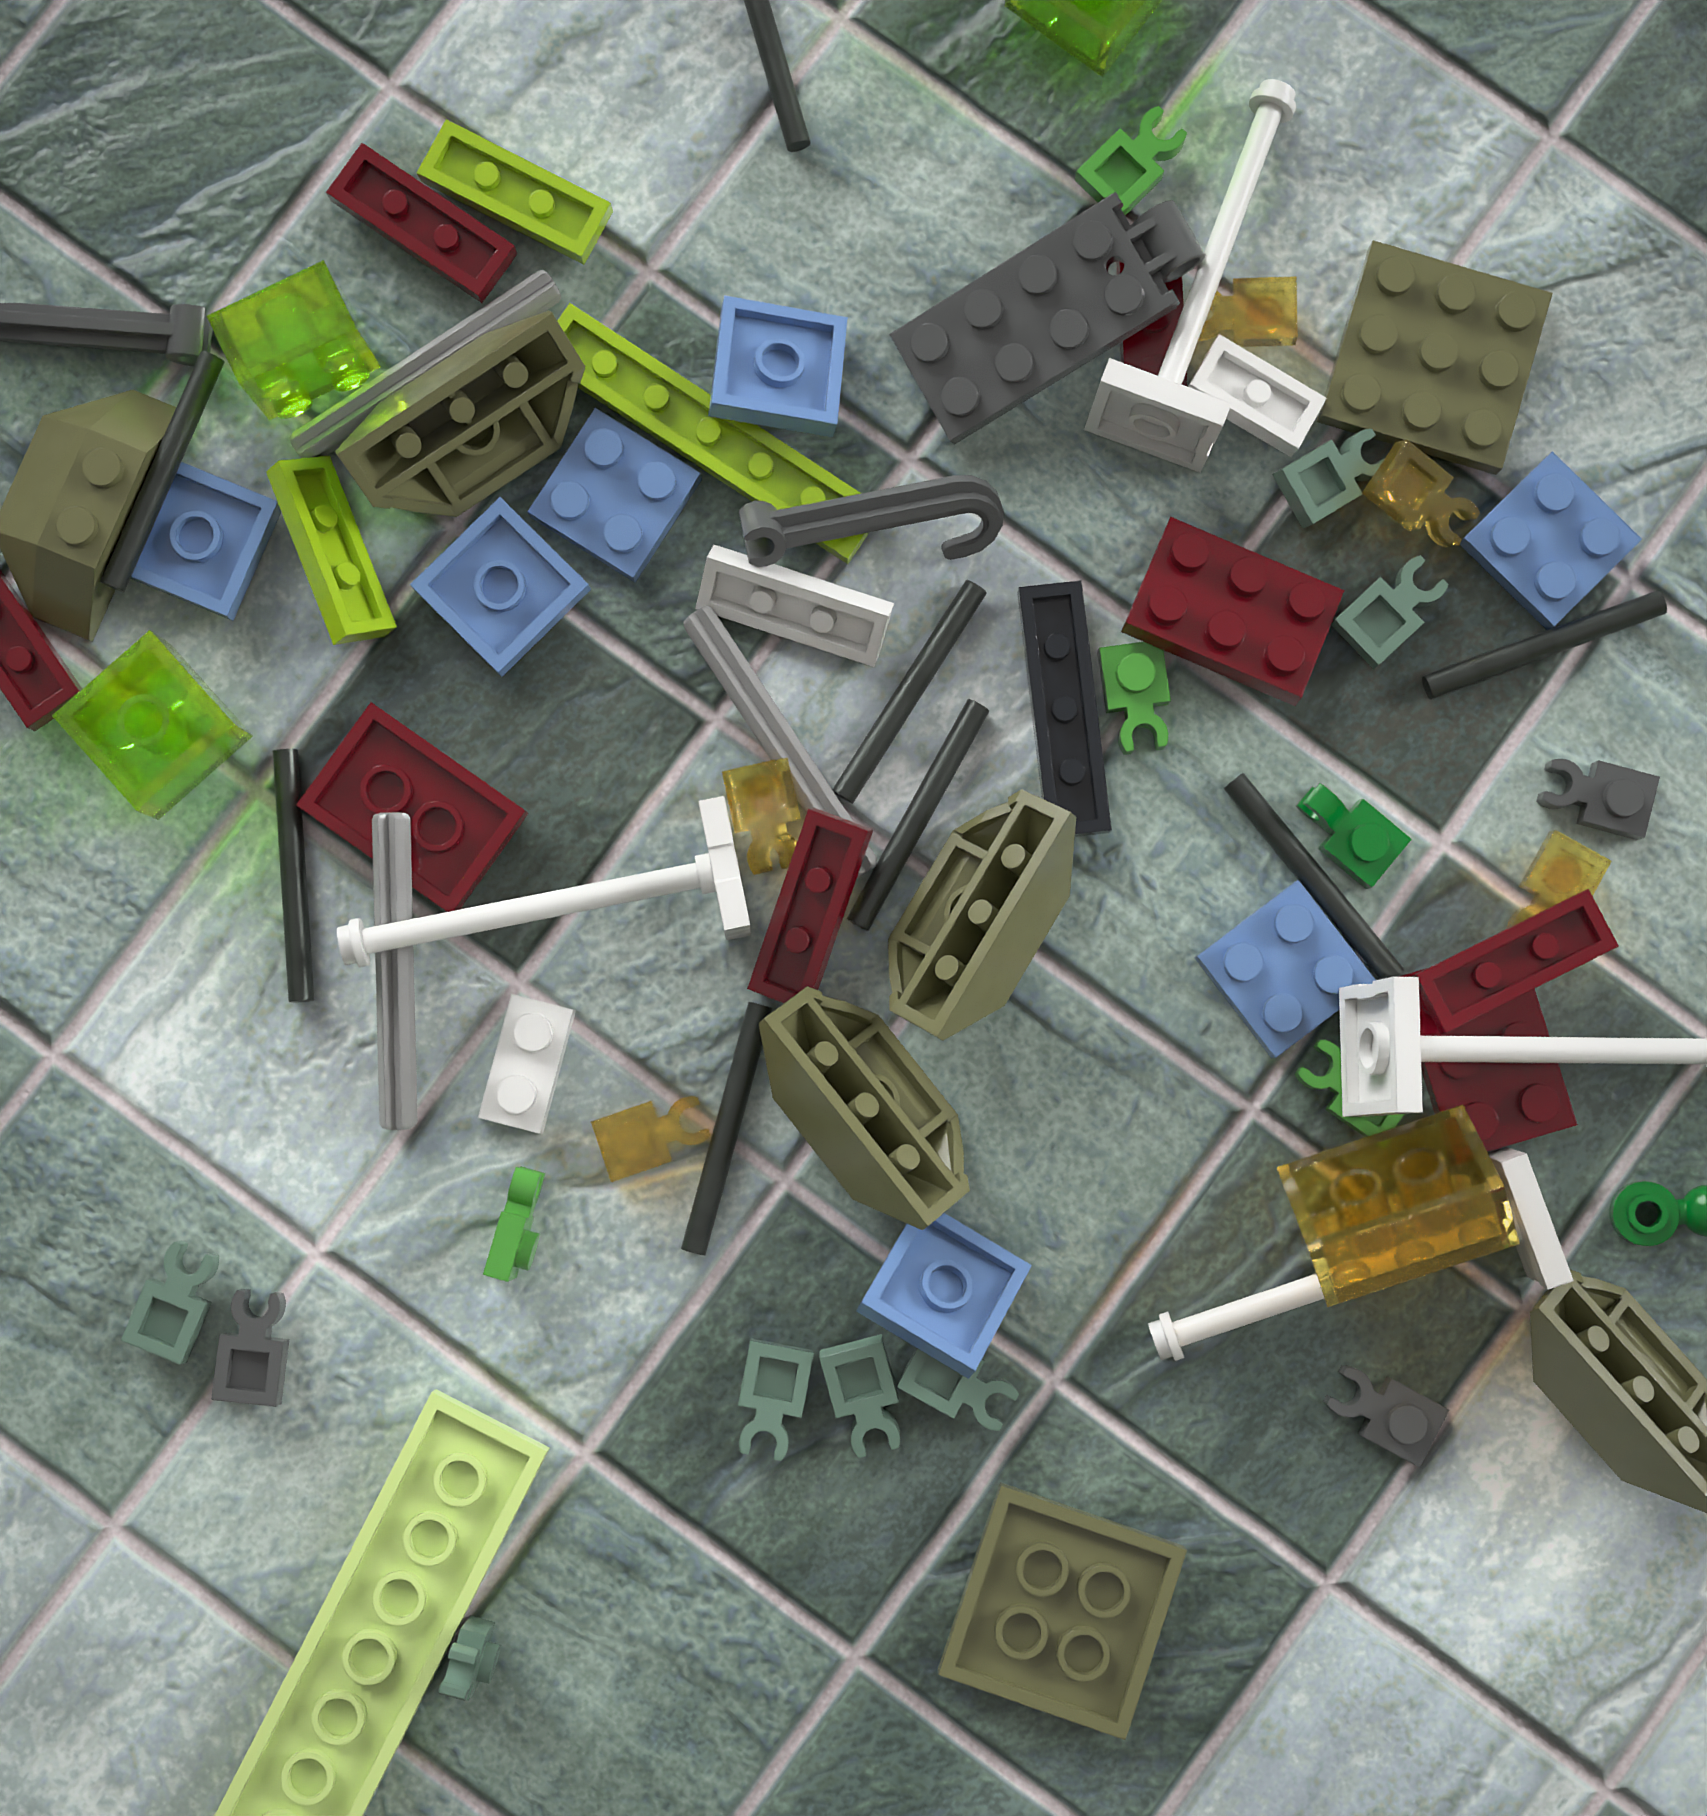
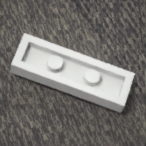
(794, 606)

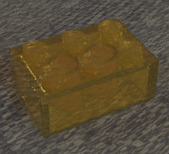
(1398, 1205)

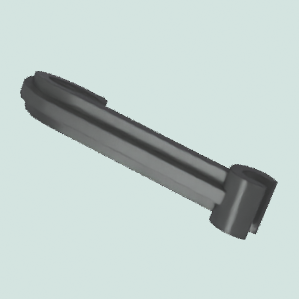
(176, 334)
(772, 531)

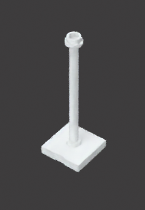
(1159, 411)
(712, 873)
(1386, 1051)
(1537, 1249)

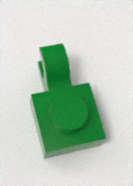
(1358, 838)

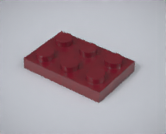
(1233, 611)
(453, 814)
(1502, 1099)

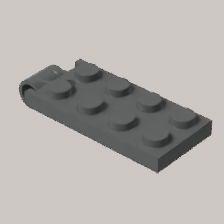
(1046, 312)

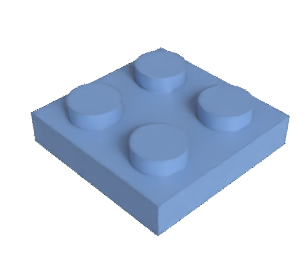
(778, 366)
(615, 495)
(207, 541)
(1550, 541)
(500, 586)
(1283, 969)
(945, 1291)

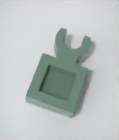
(1326, 478)
(1384, 616)
(170, 1313)
(773, 1385)
(860, 1385)
(947, 1389)
(471, 1659)

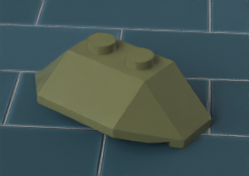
(468, 421)
(75, 502)
(981, 914)
(865, 1107)
(1623, 1387)

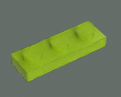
(515, 192)
(331, 549)

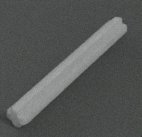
(336, 424)
(764, 716)
(394, 973)

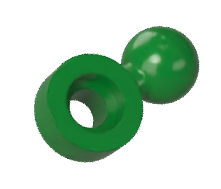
(1671, 1212)

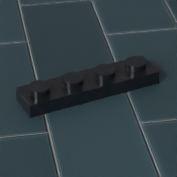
(1064, 703)

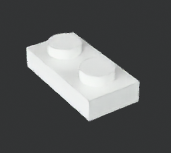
(1260, 395)
(527, 1064)

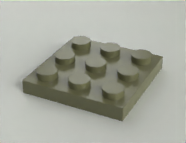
(1435, 357)
(1062, 1611)

